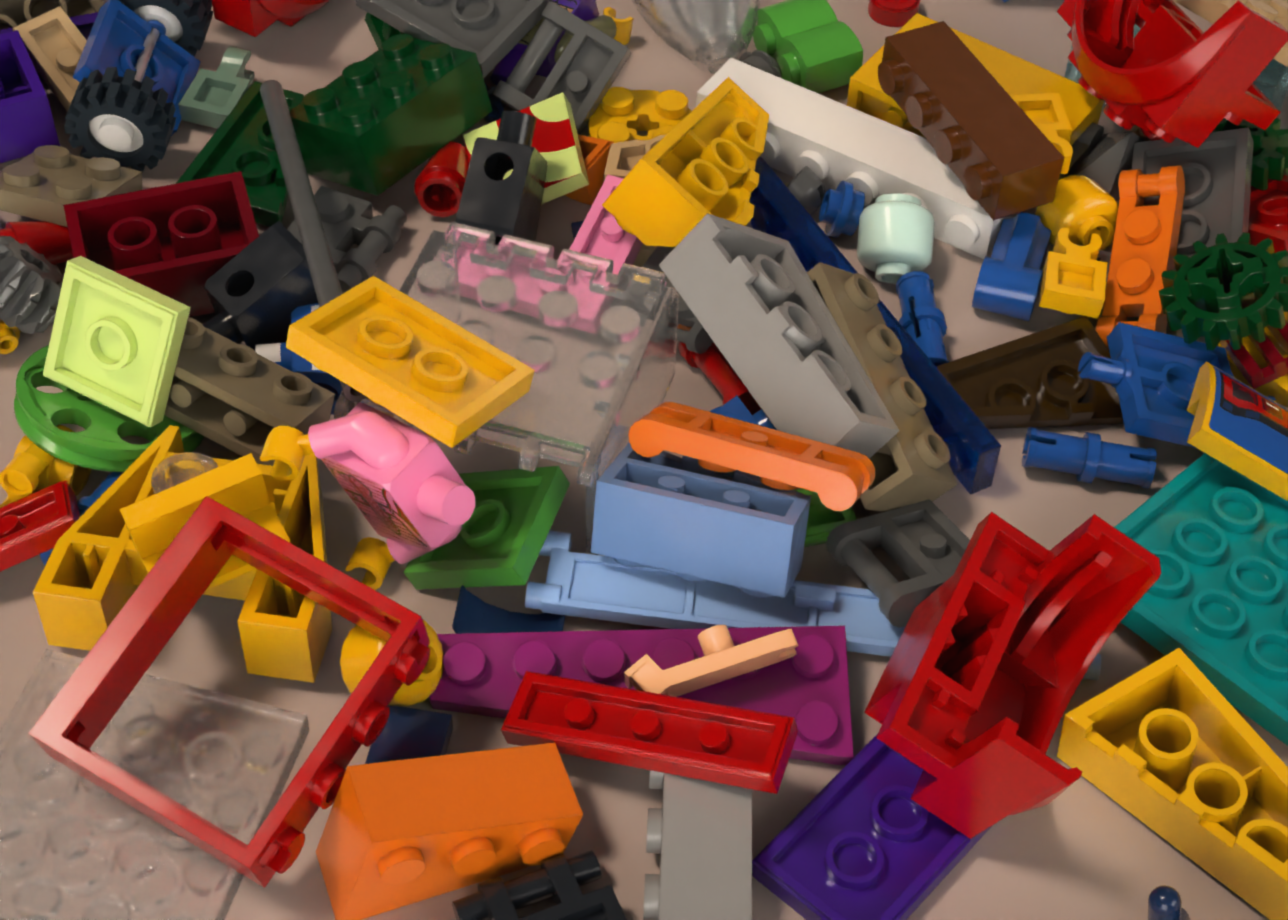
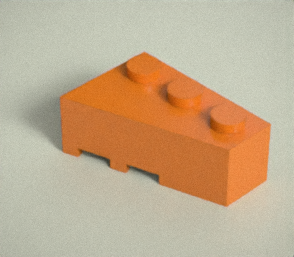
(442, 825)

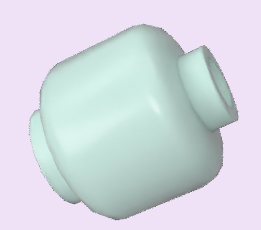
(895, 236)

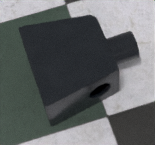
(508, 204)
(261, 289)

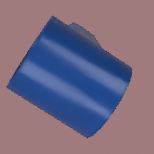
(1013, 273)

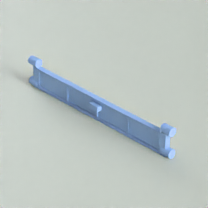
(656, 597)

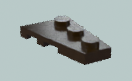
(1036, 381)

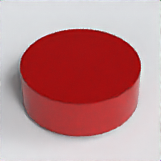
(893, 12)

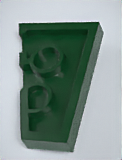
(247, 146)

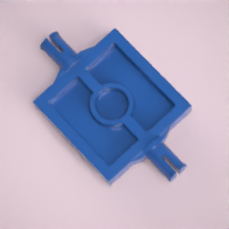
(1153, 379)

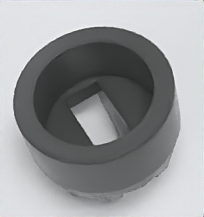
(807, 189)

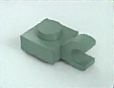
(216, 93)

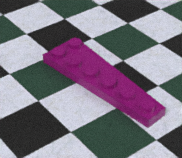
(813, 686)

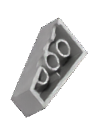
(778, 334)

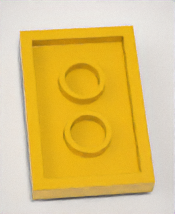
(410, 360)

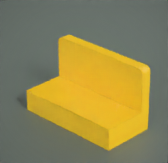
(160, 517)

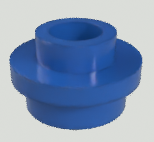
(842, 209)

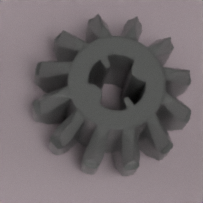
(27, 287)

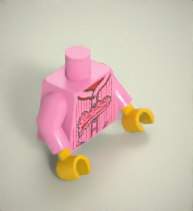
(390, 475)

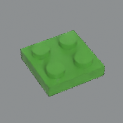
(502, 534)

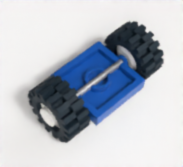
(135, 77)

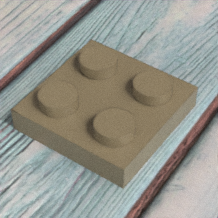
(53, 177)

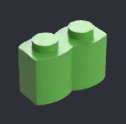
(808, 43)

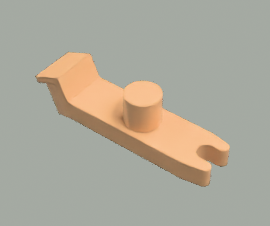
(719, 663)

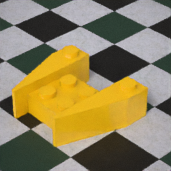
(99, 569)

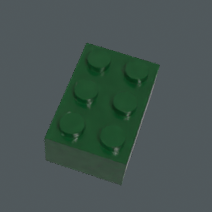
(390, 113)

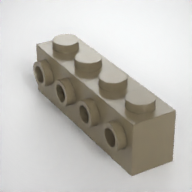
(238, 394)
(916, 459)

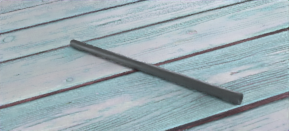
(303, 203)

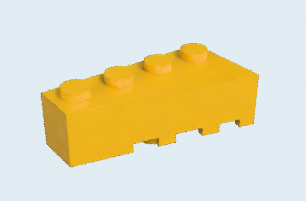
(1190, 773)

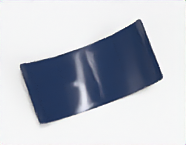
(476, 616)

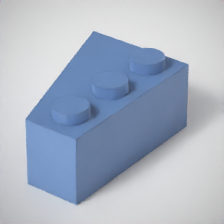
(699, 523)

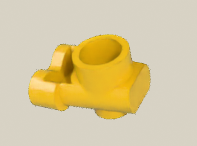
(36, 469)

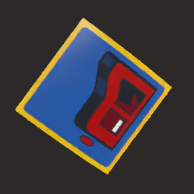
(1240, 428)

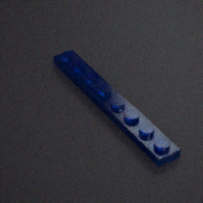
(970, 443)

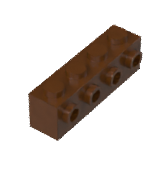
(970, 120)

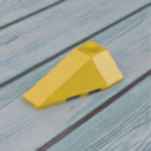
(695, 171)

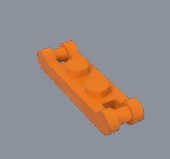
(1142, 249)
(773, 455)

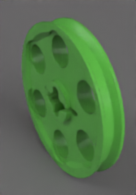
(101, 442)

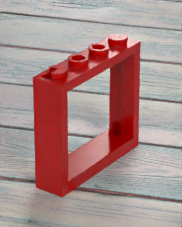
(149, 622)

